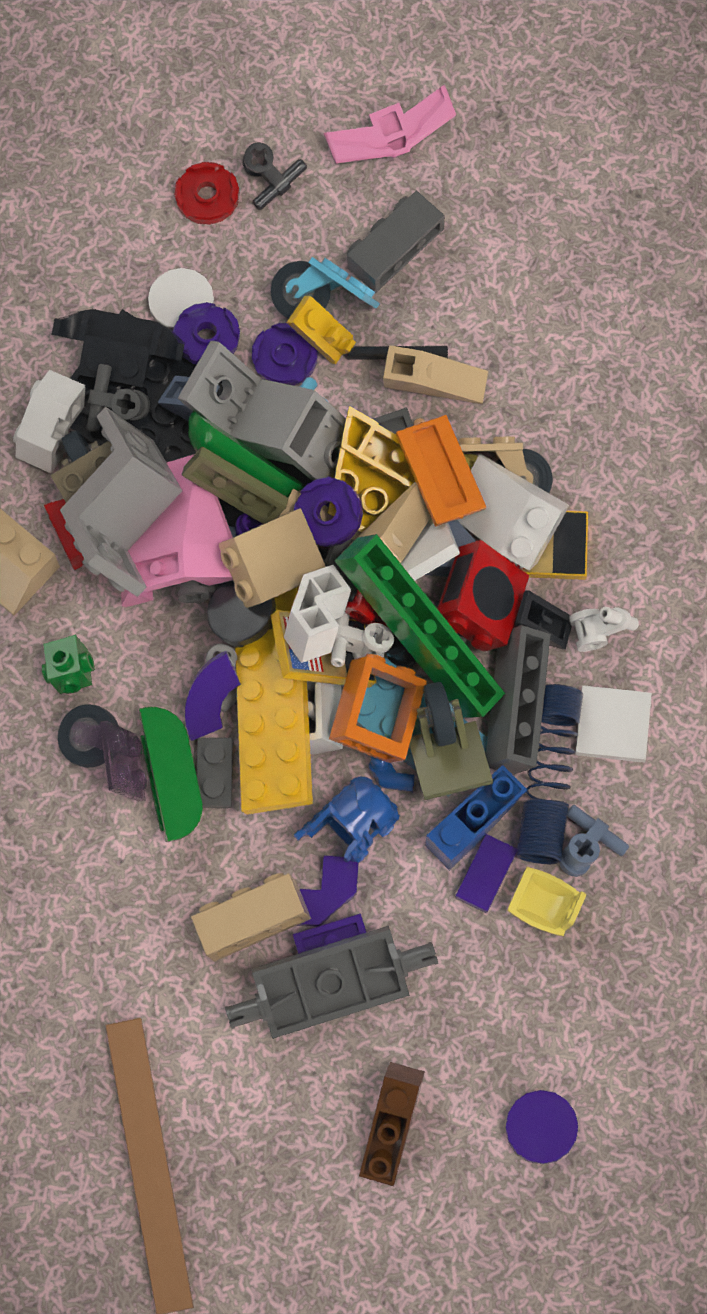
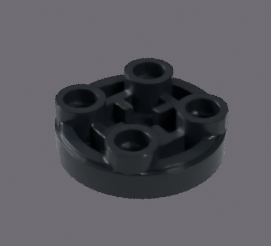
(234, 621)

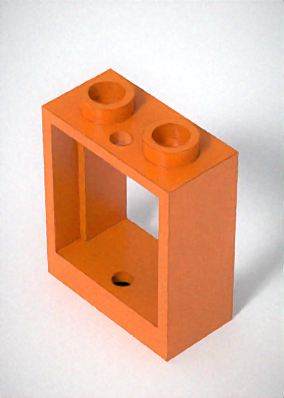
(344, 726)

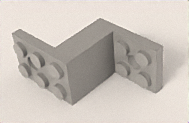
(266, 415)
(120, 503)

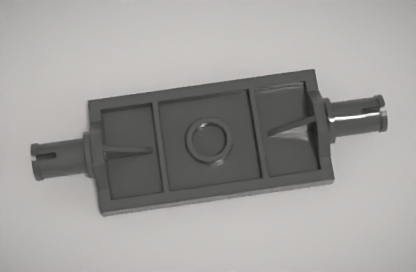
(330, 982)

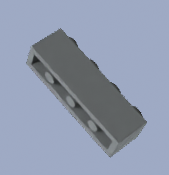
(518, 715)

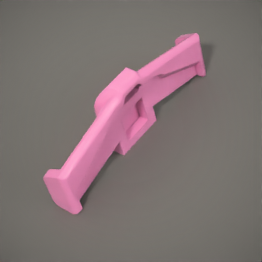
(391, 130)

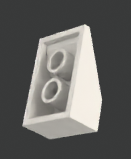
(516, 516)

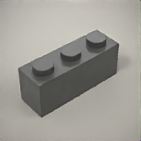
(395, 241)

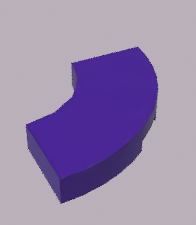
(207, 694)

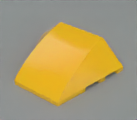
(372, 465)

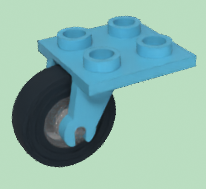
(313, 280)

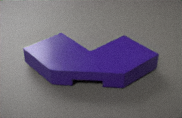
(337, 889)

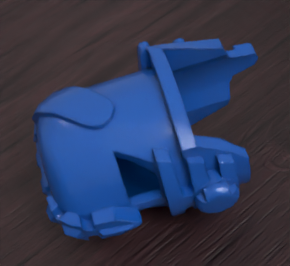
(352, 815)

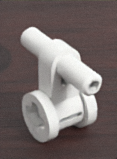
(594, 626)
(360, 641)

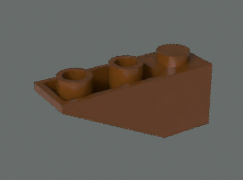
(391, 1123)

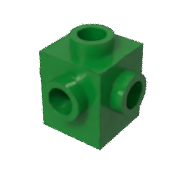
(67, 665)

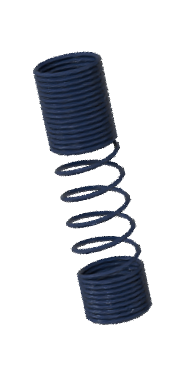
(544, 819)

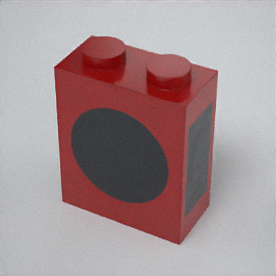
(483, 595)

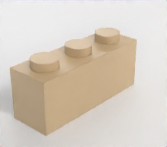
(250, 916)

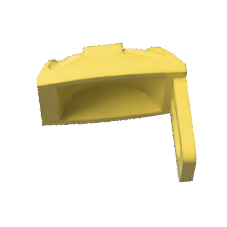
(546, 902)

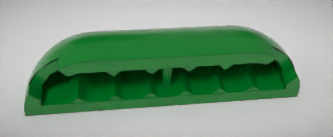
(213, 438)
(170, 772)

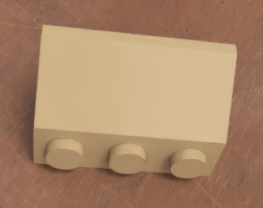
(23, 564)

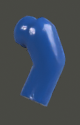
(388, 777)

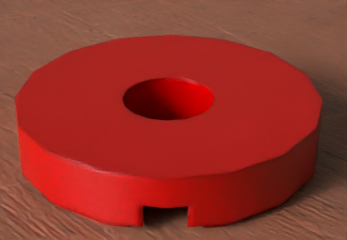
(207, 210)

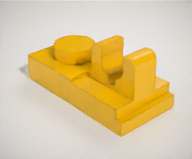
(321, 329)

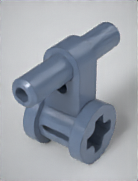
(587, 843)

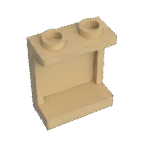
(271, 558)

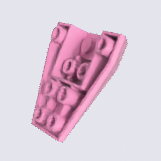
(181, 541)

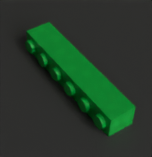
(419, 625)

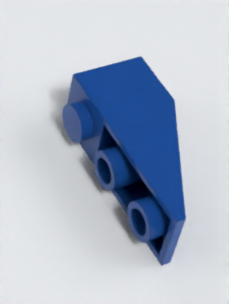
(474, 818)

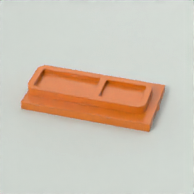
(440, 470)

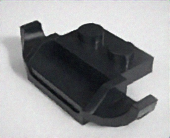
(118, 342)

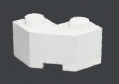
(48, 416)
(312, 620)

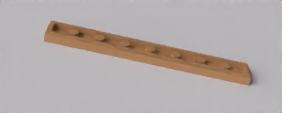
(149, 1167)

